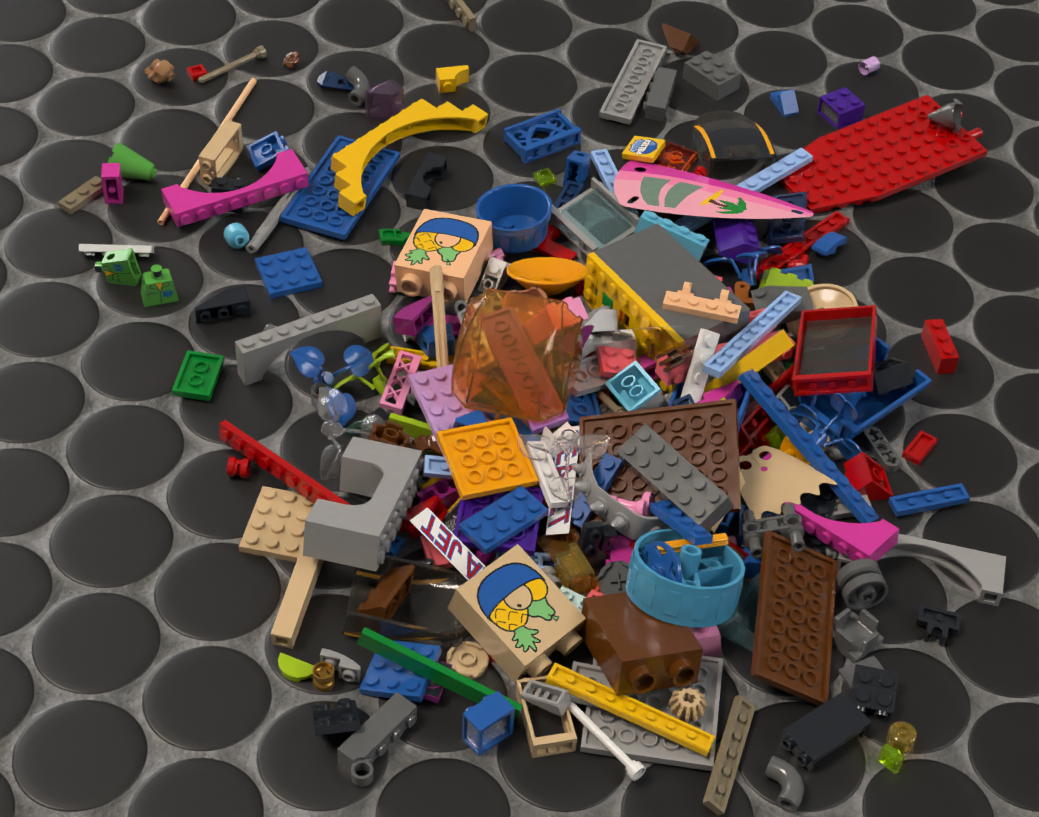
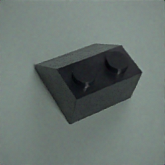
(891, 375)

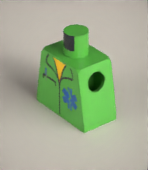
(120, 267)
(158, 287)

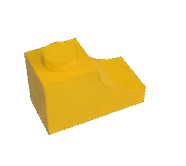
(450, 77)

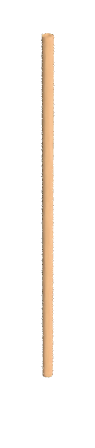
(196, 167)

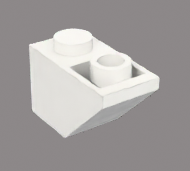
(494, 275)

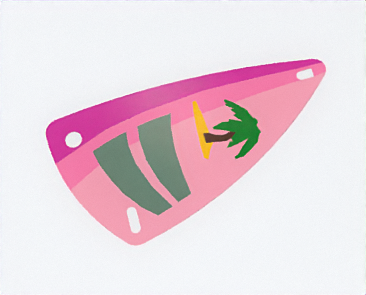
(695, 195)

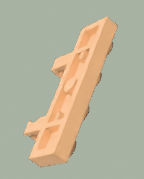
(716, 309)

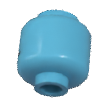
(236, 235)

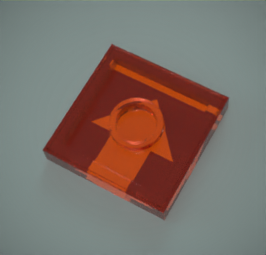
(676, 157)

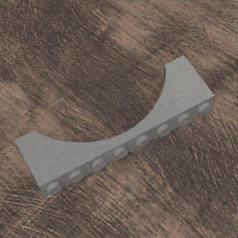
(260, 350)
(978, 569)

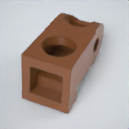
(742, 290)

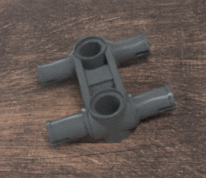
(787, 525)

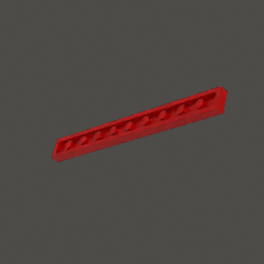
(275, 464)

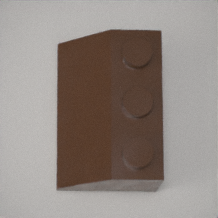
(389, 593)

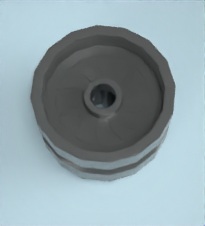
(862, 584)

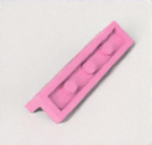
(401, 400)

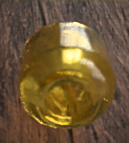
(902, 737)

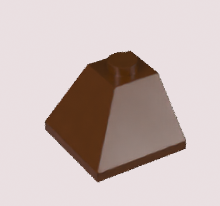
(679, 40)

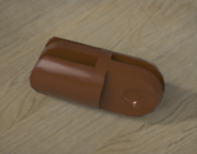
(675, 356)

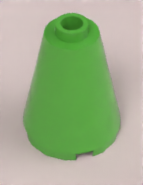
(132, 164)

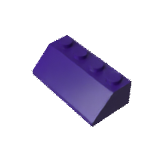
(735, 237)

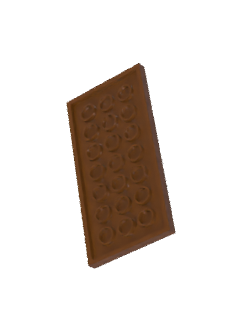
(794, 619)

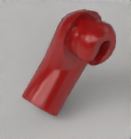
(798, 262)

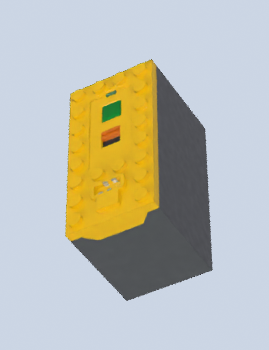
(634, 280)

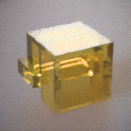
(575, 570)

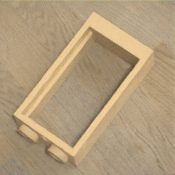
(221, 152)
(549, 744)

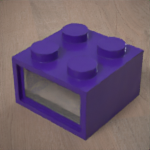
(841, 108)

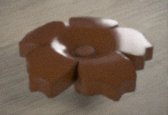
(292, 59)

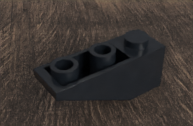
(225, 305)

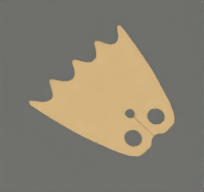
(781, 483)

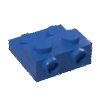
(265, 149)

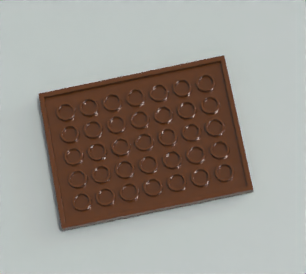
(698, 431)

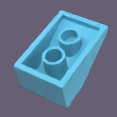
(632, 387)

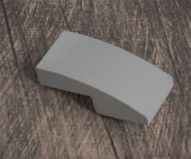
(347, 668)

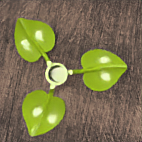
(379, 381)

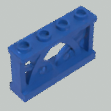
(536, 147)

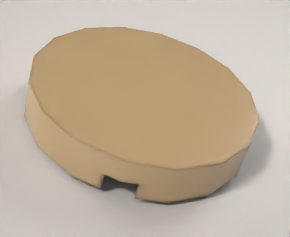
(468, 659)

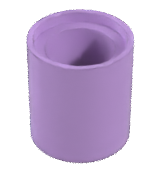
(869, 65)

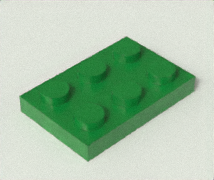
(198, 375)

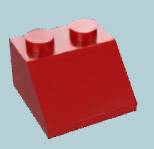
(868, 477)

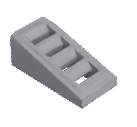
(558, 703)

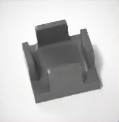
(855, 634)

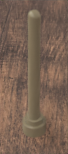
(258, 53)

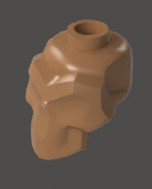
(160, 71)

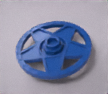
(663, 564)

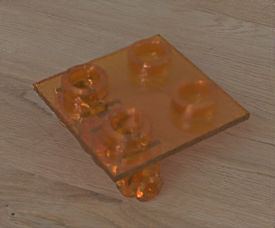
(557, 543)

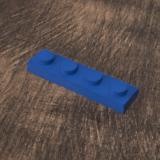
(604, 475)
(928, 499)
(680, 523)

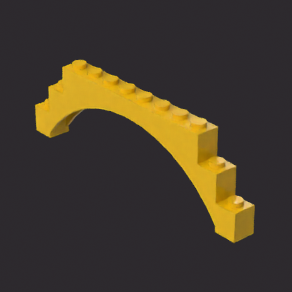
(417, 118)

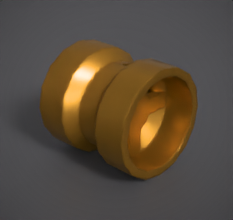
(323, 676)

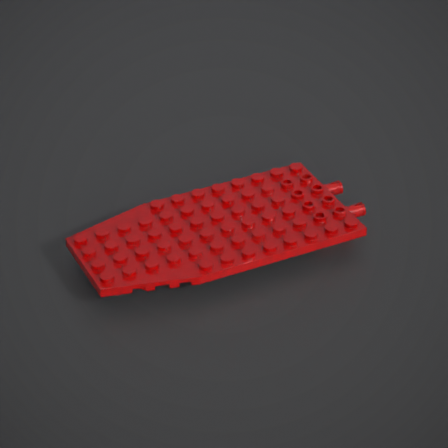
(882, 157)

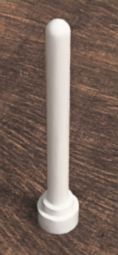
(633, 768)

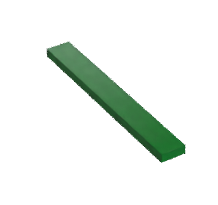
(428, 668)

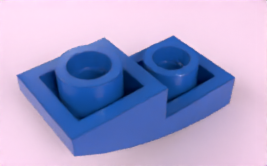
(828, 243)

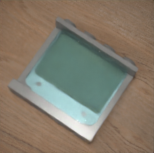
(594, 219)

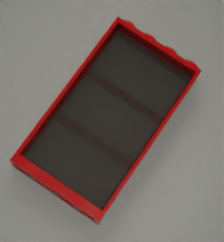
(835, 351)

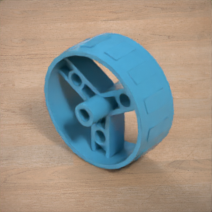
(708, 587)

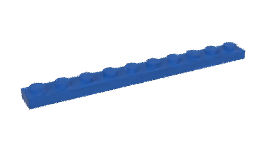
(807, 446)

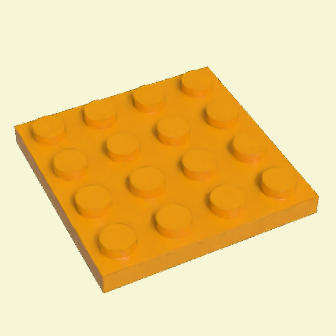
(486, 458)

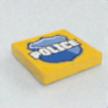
(643, 149)

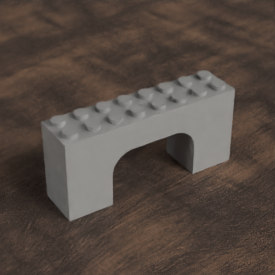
(364, 532)

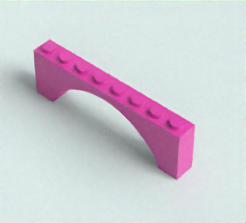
(192, 206)
(849, 539)

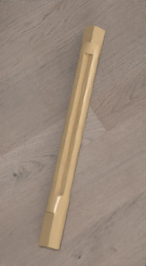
(437, 294)

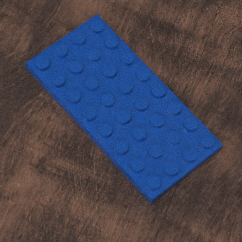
(317, 205)

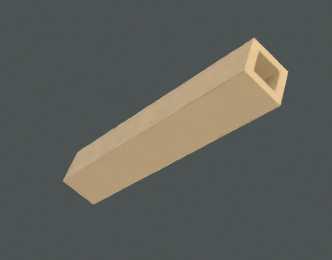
(295, 601)

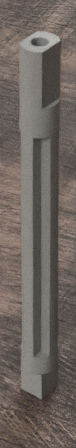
(271, 220)

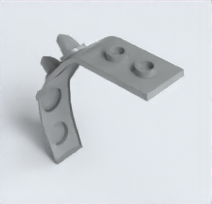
(610, 509)

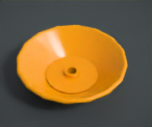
(548, 273)

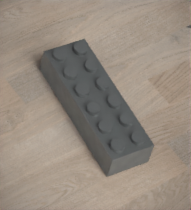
(674, 477)

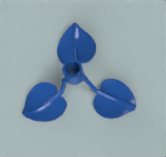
(748, 274)
(309, 363)
(810, 419)

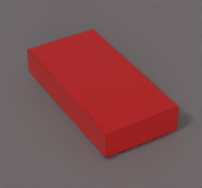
(919, 447)

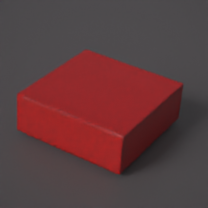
(196, 71)

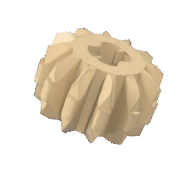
(688, 704)

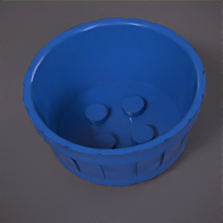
(517, 216)

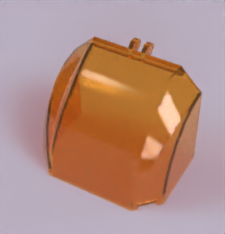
(517, 355)

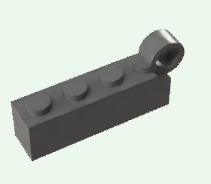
(375, 736)

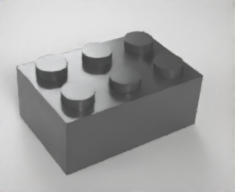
(711, 75)

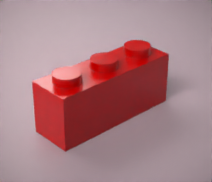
(939, 346)

